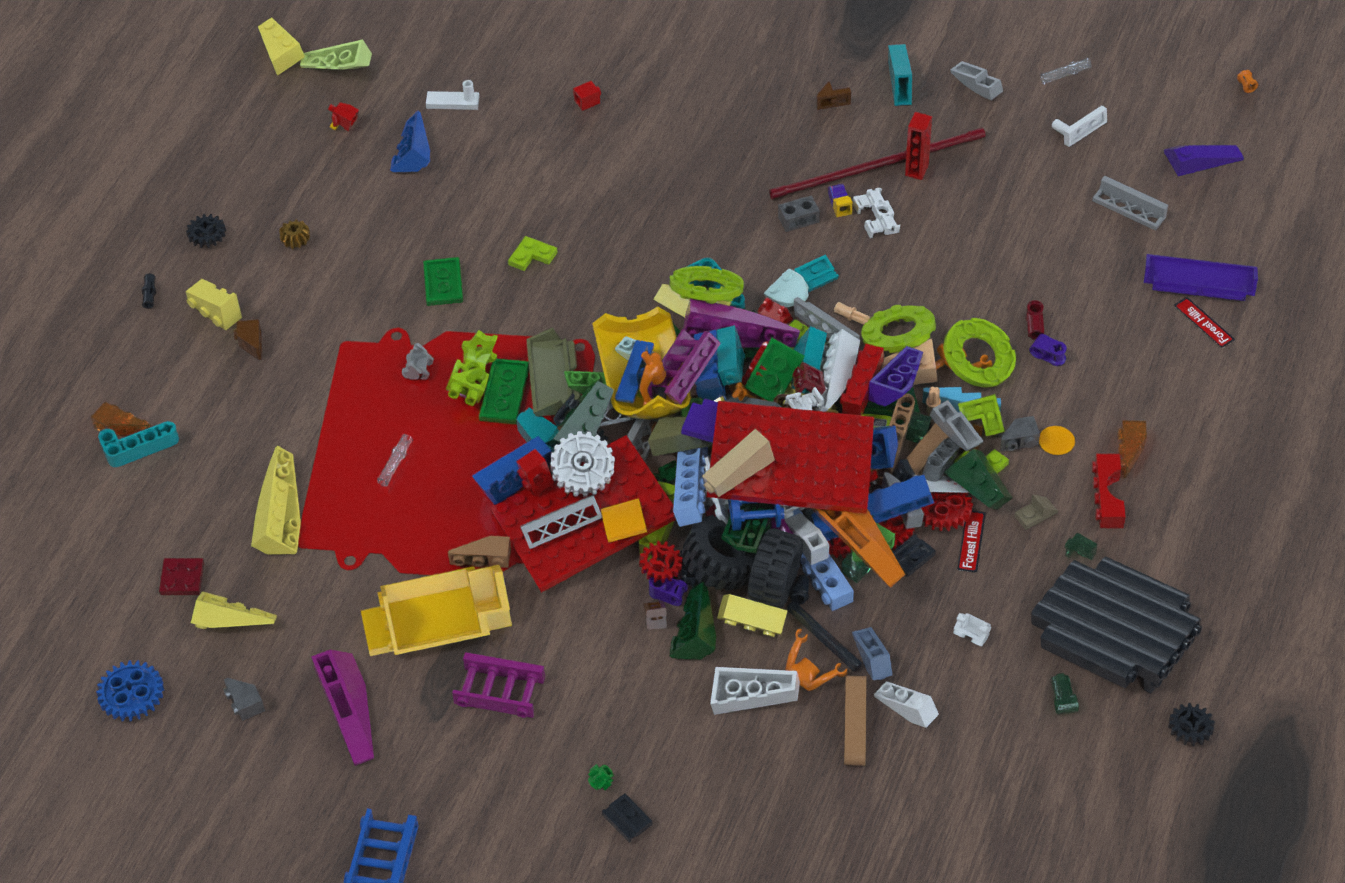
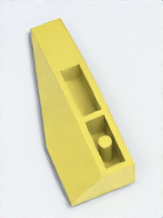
(278, 510)

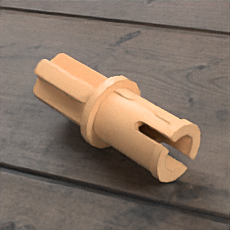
(851, 313)
(933, 399)

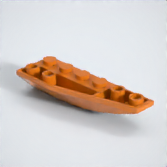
(865, 540)

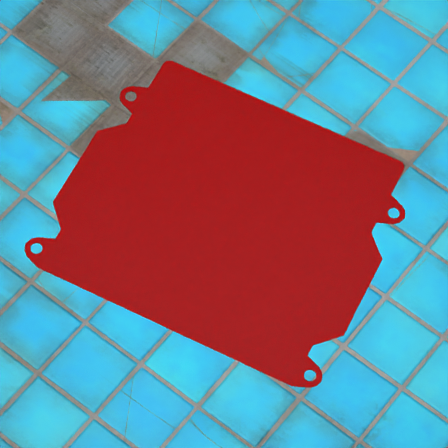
(432, 494)

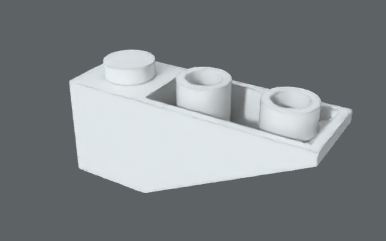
(814, 543)
(908, 703)

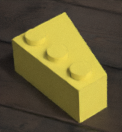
(281, 46)

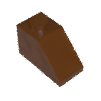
(249, 337)

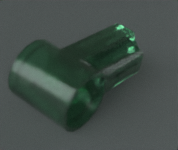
(1064, 698)

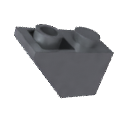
(1020, 434)
(244, 697)

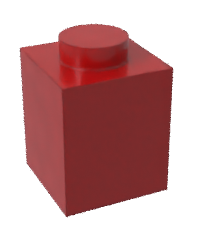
(587, 95)

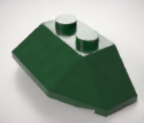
(751, 531)

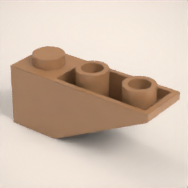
(483, 552)

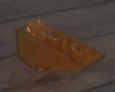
(114, 418)
(1133, 440)

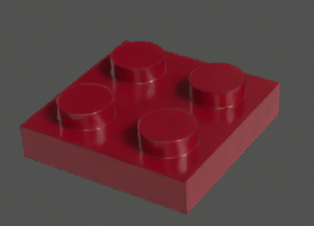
(181, 576)

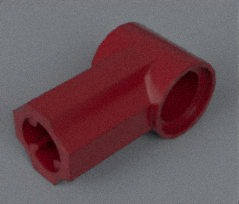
(1034, 319)

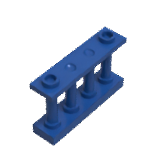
(738, 516)
(403, 849)

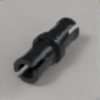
(149, 291)

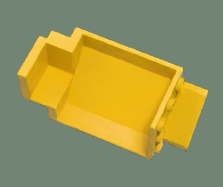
(437, 610)

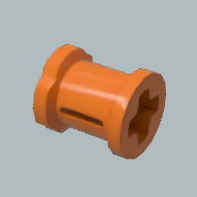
(1247, 81)

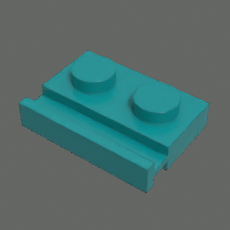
(817, 272)

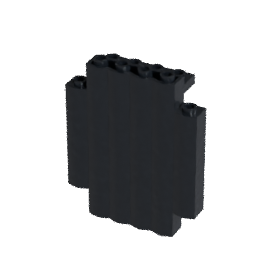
(1116, 622)

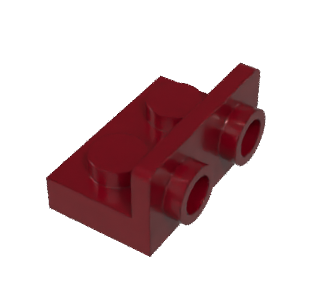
(808, 378)

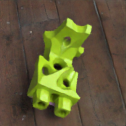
(472, 369)

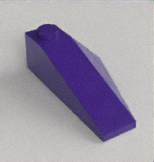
(1195, 158)
(895, 377)

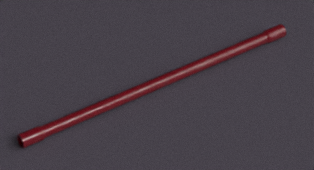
(873, 164)

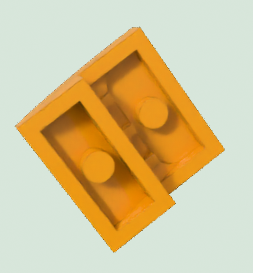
(623, 520)

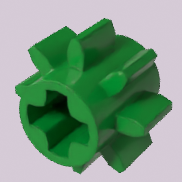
(600, 777)

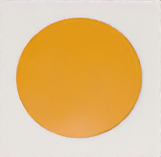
(1056, 440)

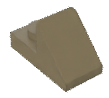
(1036, 512)

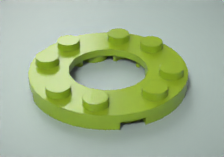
(681, 278)
(918, 335)
(998, 340)

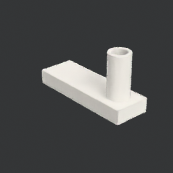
(454, 100)
(1082, 127)

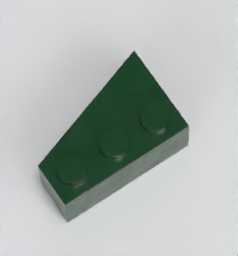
(979, 479)

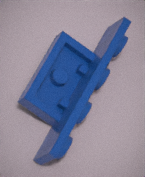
(633, 373)

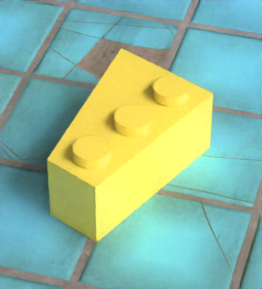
(214, 303)
(752, 615)

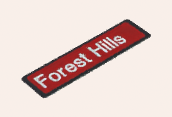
(1204, 322)
(971, 542)

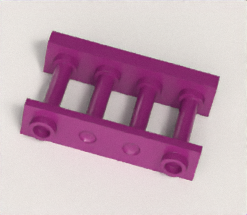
(692, 364)
(499, 667)

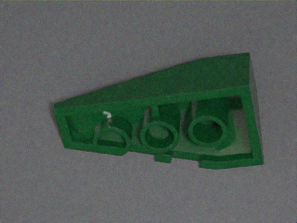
(696, 629)

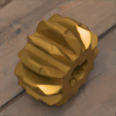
(294, 234)

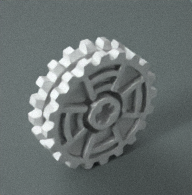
(586, 478)

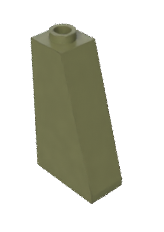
(668, 438)

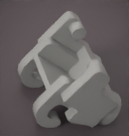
(417, 362)

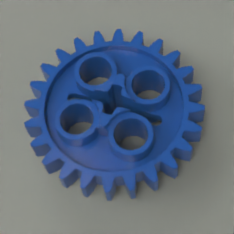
(130, 690)

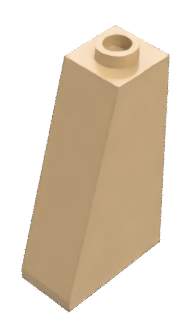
(739, 464)

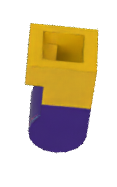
(840, 198)

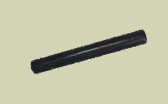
(824, 636)

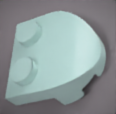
(787, 288)

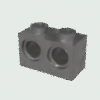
(798, 213)

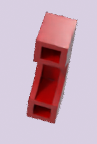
(1110, 509)

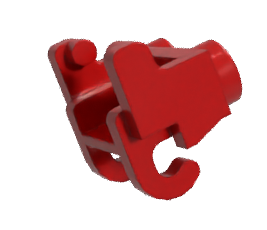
(775, 311)

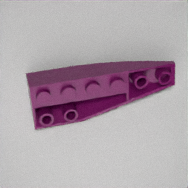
(751, 327)
(348, 701)

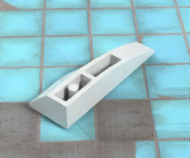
(837, 366)

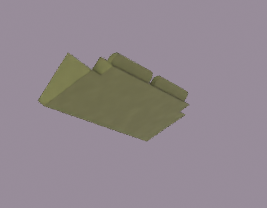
(547, 362)

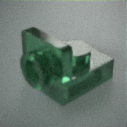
(1082, 545)

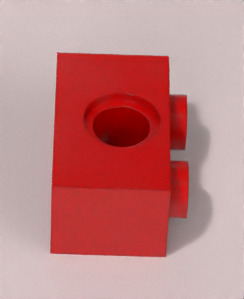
(534, 472)

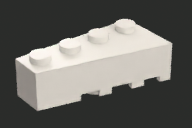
(752, 688)

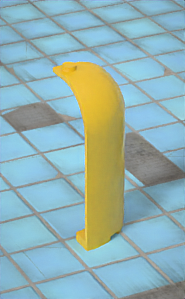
(652, 327)

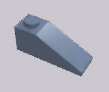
(873, 653)

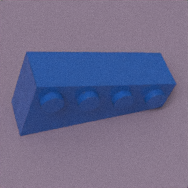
(709, 382)
(501, 478)

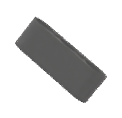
(940, 460)

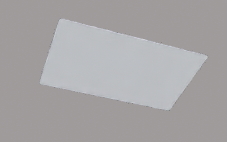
(943, 485)

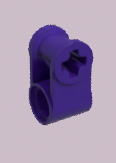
(1048, 348)
(668, 590)

